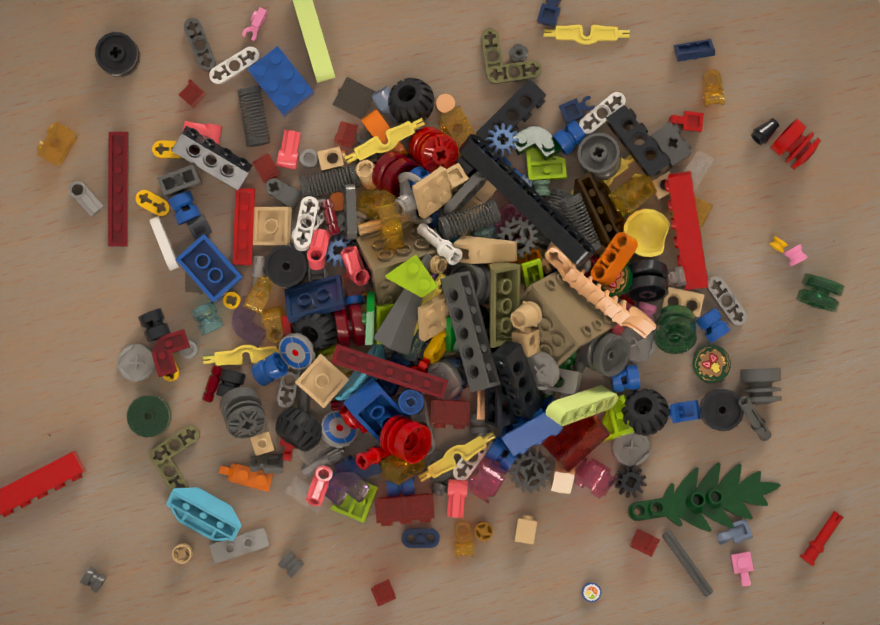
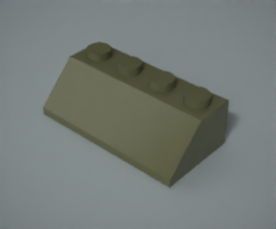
(503, 301)

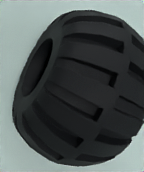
(411, 100)
(317, 328)
(646, 401)
(298, 429)

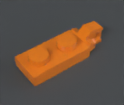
(242, 475)

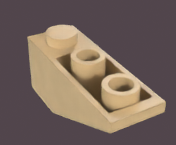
(485, 250)

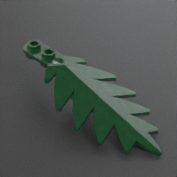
(707, 499)

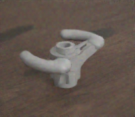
(406, 202)

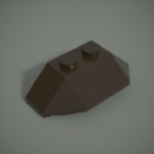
(604, 217)

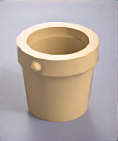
(364, 171)
(526, 315)

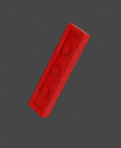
(243, 226)

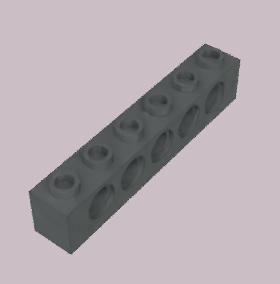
(470, 331)

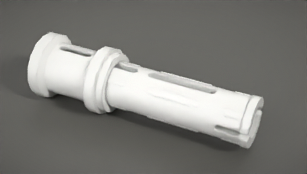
(443, 247)

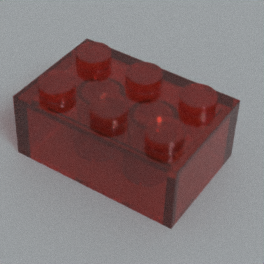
(450, 413)
(576, 441)
(404, 509)

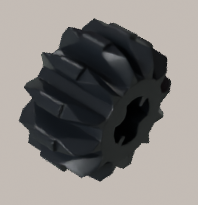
(624, 478)

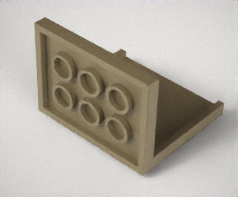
(383, 262)
(566, 317)

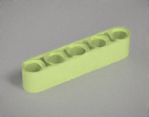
(314, 40)
(581, 405)

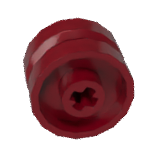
(387, 170)
(350, 326)

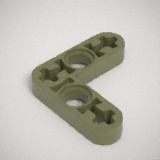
(498, 65)
(168, 461)

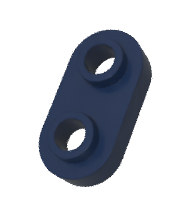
(420, 538)

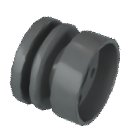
(760, 384)
(243, 412)

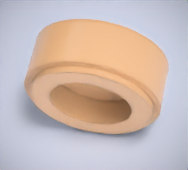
(445, 103)

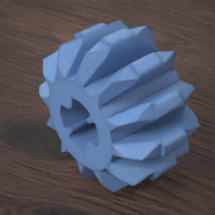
(507, 135)
(339, 244)

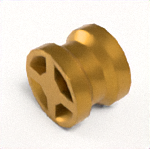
(485, 533)

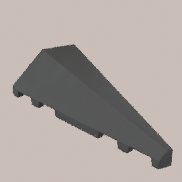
(400, 324)

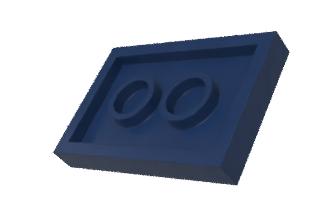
(323, 293)

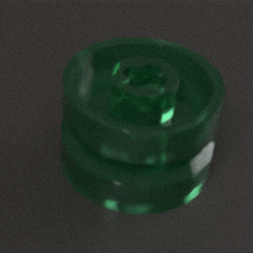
(819, 294)
(675, 329)
(138, 415)

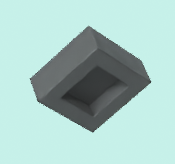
(199, 226)

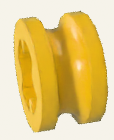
(778, 244)
(233, 294)

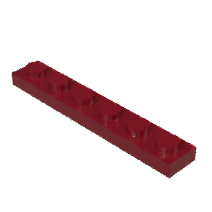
(118, 188)
(389, 371)

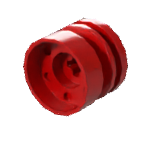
(426, 144)
(795, 144)
(406, 439)

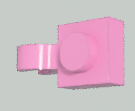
(257, 19)
(742, 564)

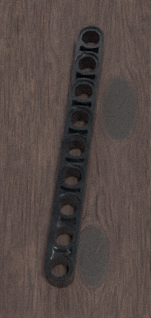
(526, 200)

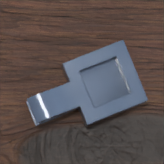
(739, 533)

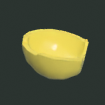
(649, 230)

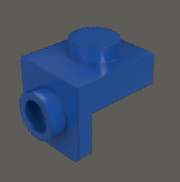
(684, 411)

